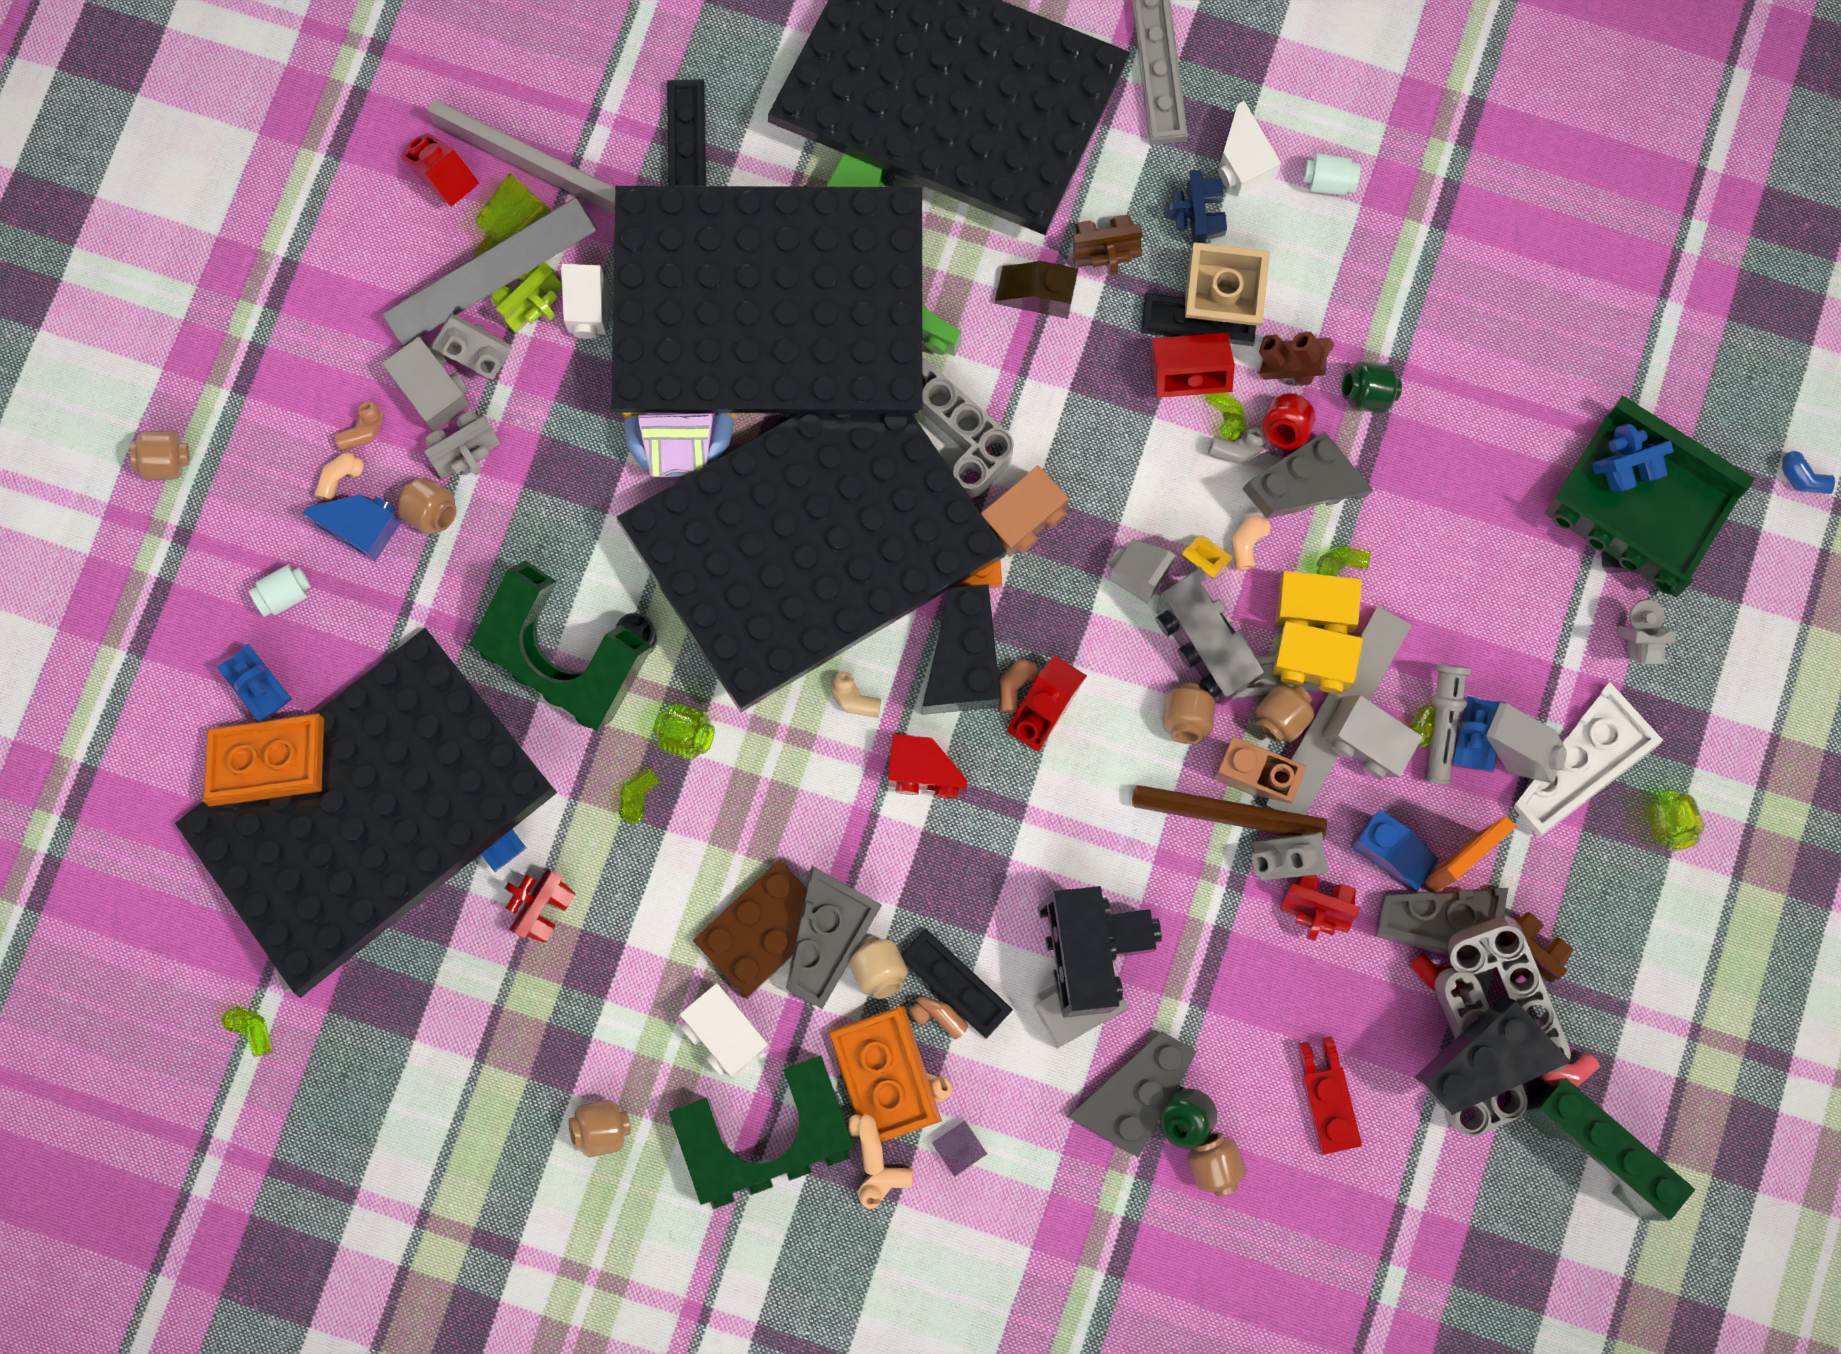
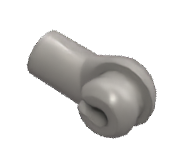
(1241, 449)

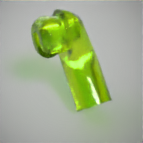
(1342, 556)
(1423, 724)

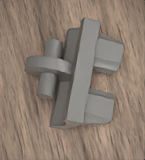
(471, 346)
(463, 447)
(1647, 637)
(1289, 856)

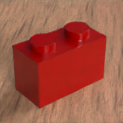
(1192, 365)

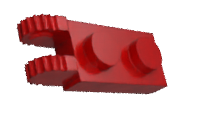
(1329, 1100)

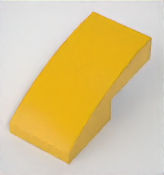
(1208, 556)

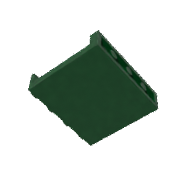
(1661, 523)

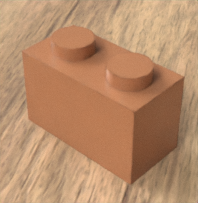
(1026, 511)

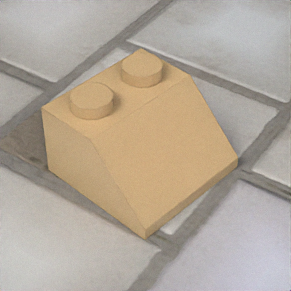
(1226, 284)

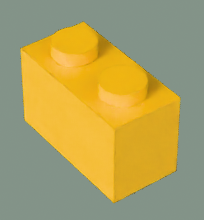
(1318, 601)
(1317, 657)

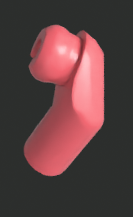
(1577, 1072)

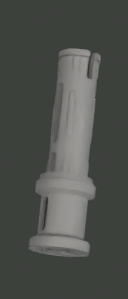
(1448, 704)

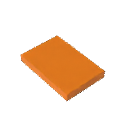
(264, 760)
(1469, 854)
(886, 1073)

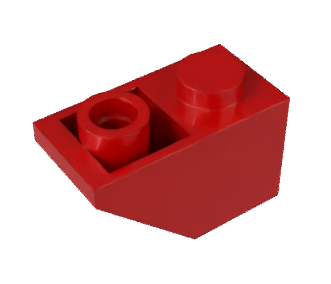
(439, 168)
(1046, 703)
(923, 765)

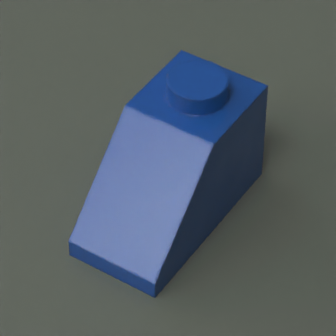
(356, 522)
(1395, 850)

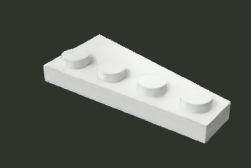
(1598, 751)

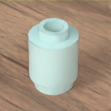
(1332, 174)
(280, 590)

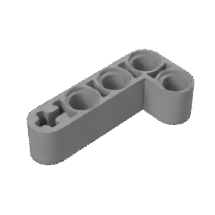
(973, 442)
(1507, 960)
(1487, 1113)

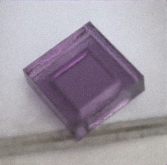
(959, 1148)

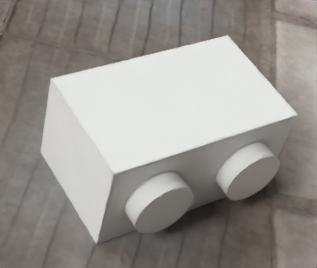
(723, 1031)

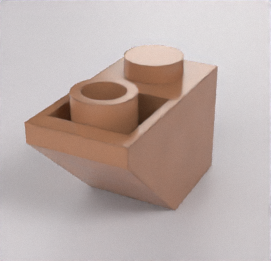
(1259, 771)

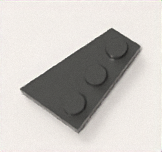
(1307, 478)
(1432, 919)
(827, 936)
(1134, 1097)

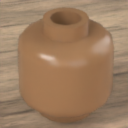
(159, 455)
(426, 506)
(1189, 713)
(1284, 713)
(599, 1128)
(1217, 1165)

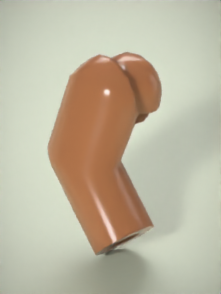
(365, 430)
(1012, 680)
(941, 1012)

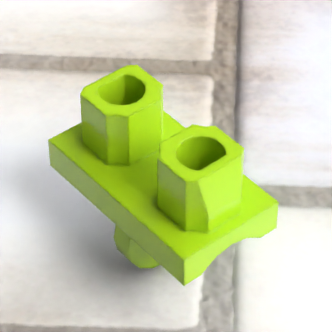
(529, 299)

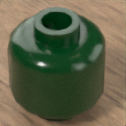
(1371, 387)
(1188, 1118)

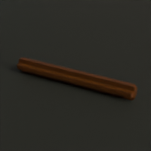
(1226, 812)

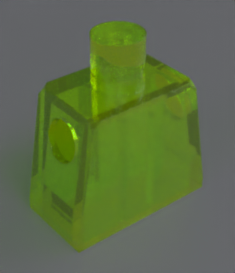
(507, 212)

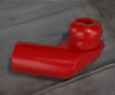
(1429, 971)

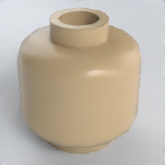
(878, 967)

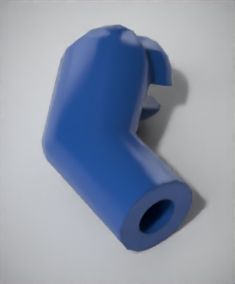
(1802, 476)

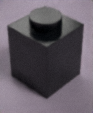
(1134, 932)

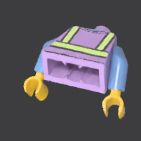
(677, 442)

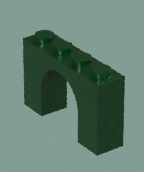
(510, 640)
(721, 1173)
(1644, 1180)

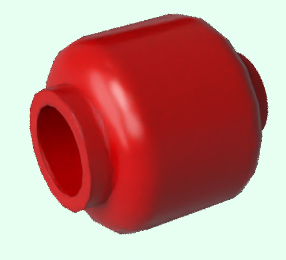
(1288, 421)

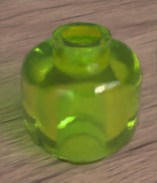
(684, 731)
(1675, 820)

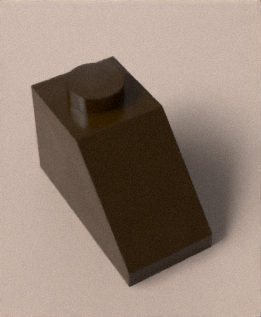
(1038, 287)

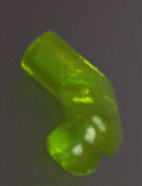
(1232, 414)
(633, 796)
(250, 1025)

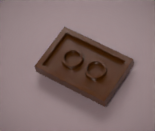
(756, 930)

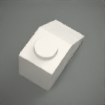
(1247, 156)
(585, 300)

